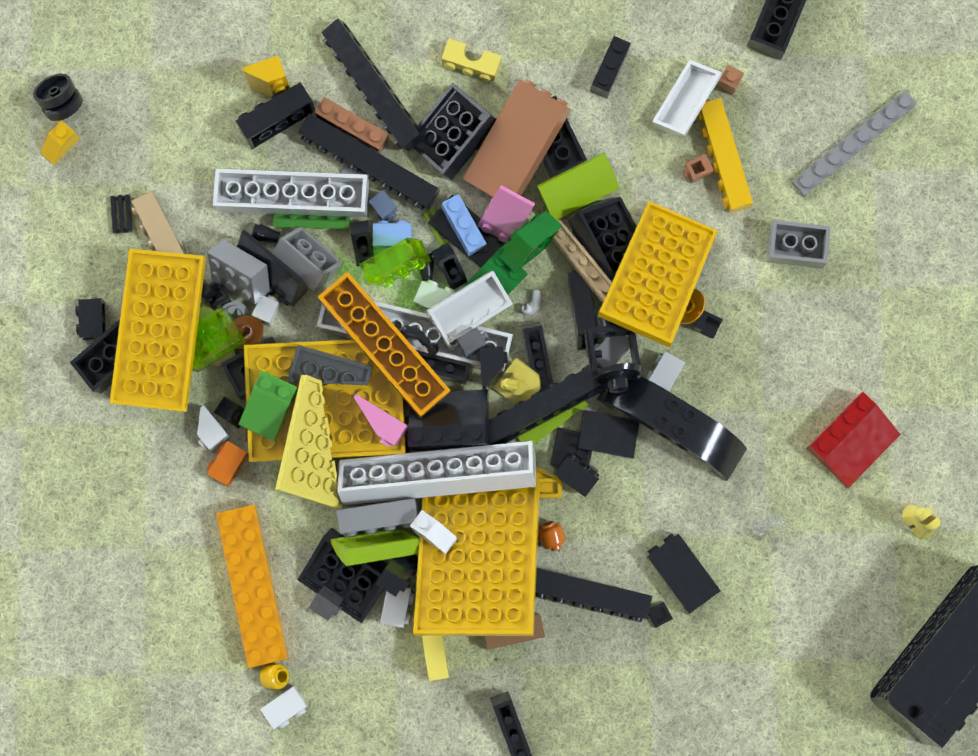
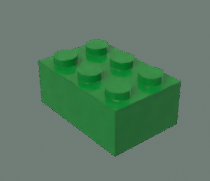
(529, 240)

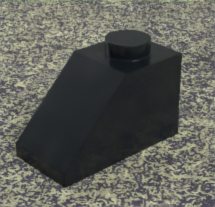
(361, 241)
(449, 266)
(492, 364)

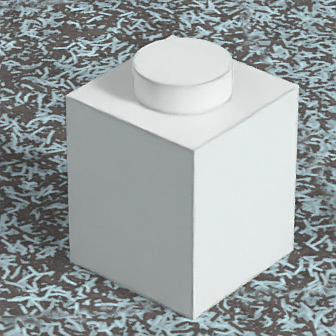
(266, 310)

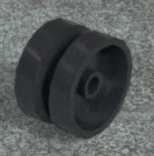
(58, 97)

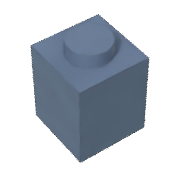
(383, 206)

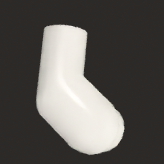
(534, 305)

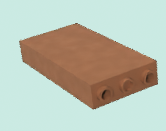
(517, 140)

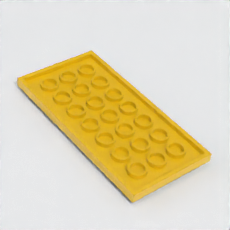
(658, 274)
(158, 330)

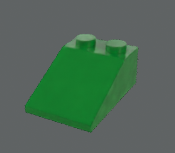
(504, 273)

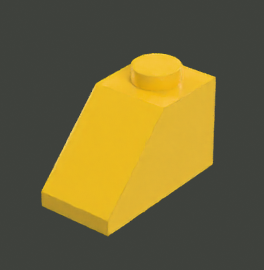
(58, 142)

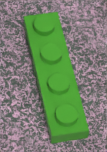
(311, 221)

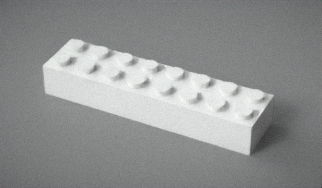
(291, 193)

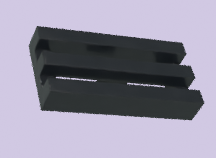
(120, 198)

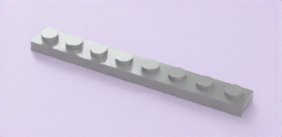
(854, 143)

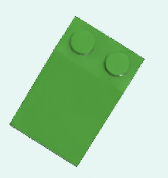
(268, 405)

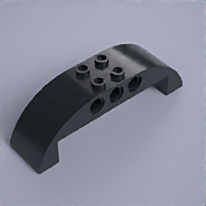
(678, 424)

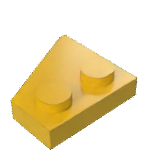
(549, 485)

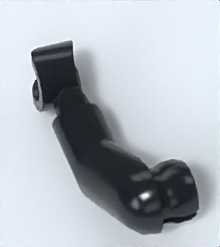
(408, 331)

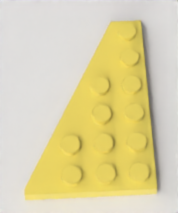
(307, 458)

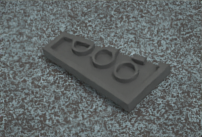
(328, 368)

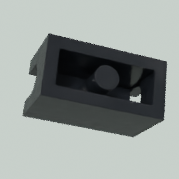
(91, 318)
(576, 473)

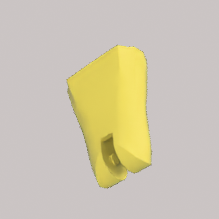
(922, 519)

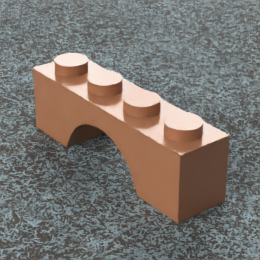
(352, 124)

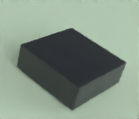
(659, 614)

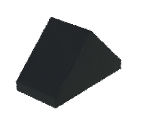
(221, 297)

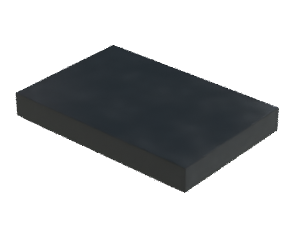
(608, 434)

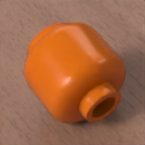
(551, 535)

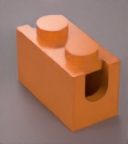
(227, 463)

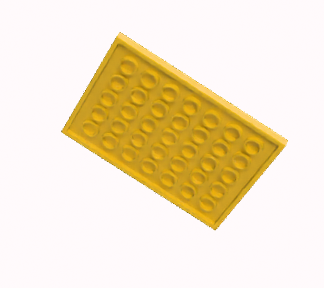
(348, 426)
(490, 570)

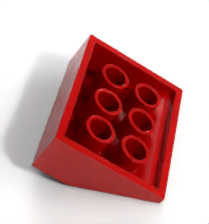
(854, 439)

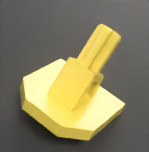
(518, 382)

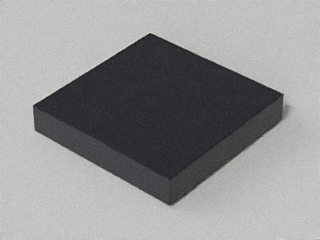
(565, 442)

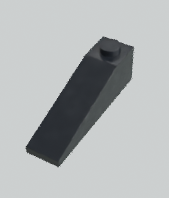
(537, 353)
(510, 725)

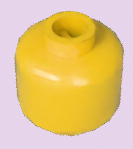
(274, 676)

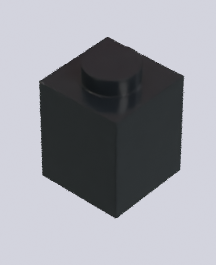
(229, 411)

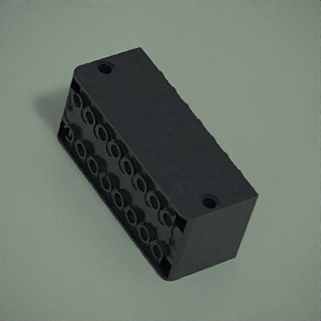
(936, 675)

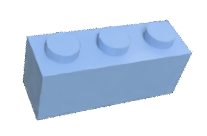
(463, 225)

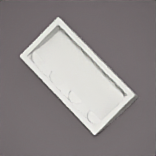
(686, 98)
(469, 307)

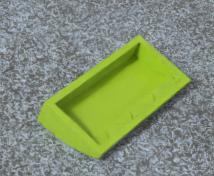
(578, 186)
(375, 546)

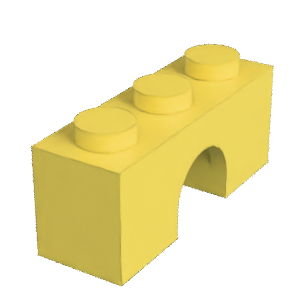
(485, 67)

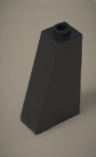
(581, 307)

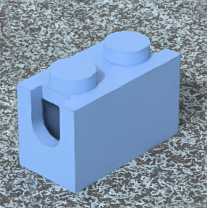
(389, 234)

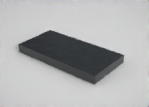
(442, 226)

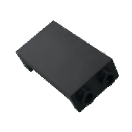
(682, 573)

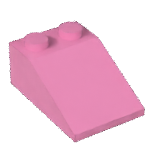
(505, 214)
(384, 425)

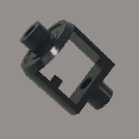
(617, 374)

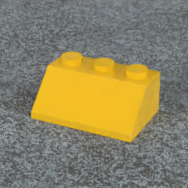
(267, 77)

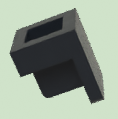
(707, 324)

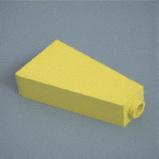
(435, 657)

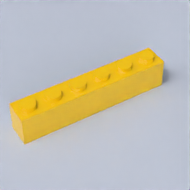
(725, 156)

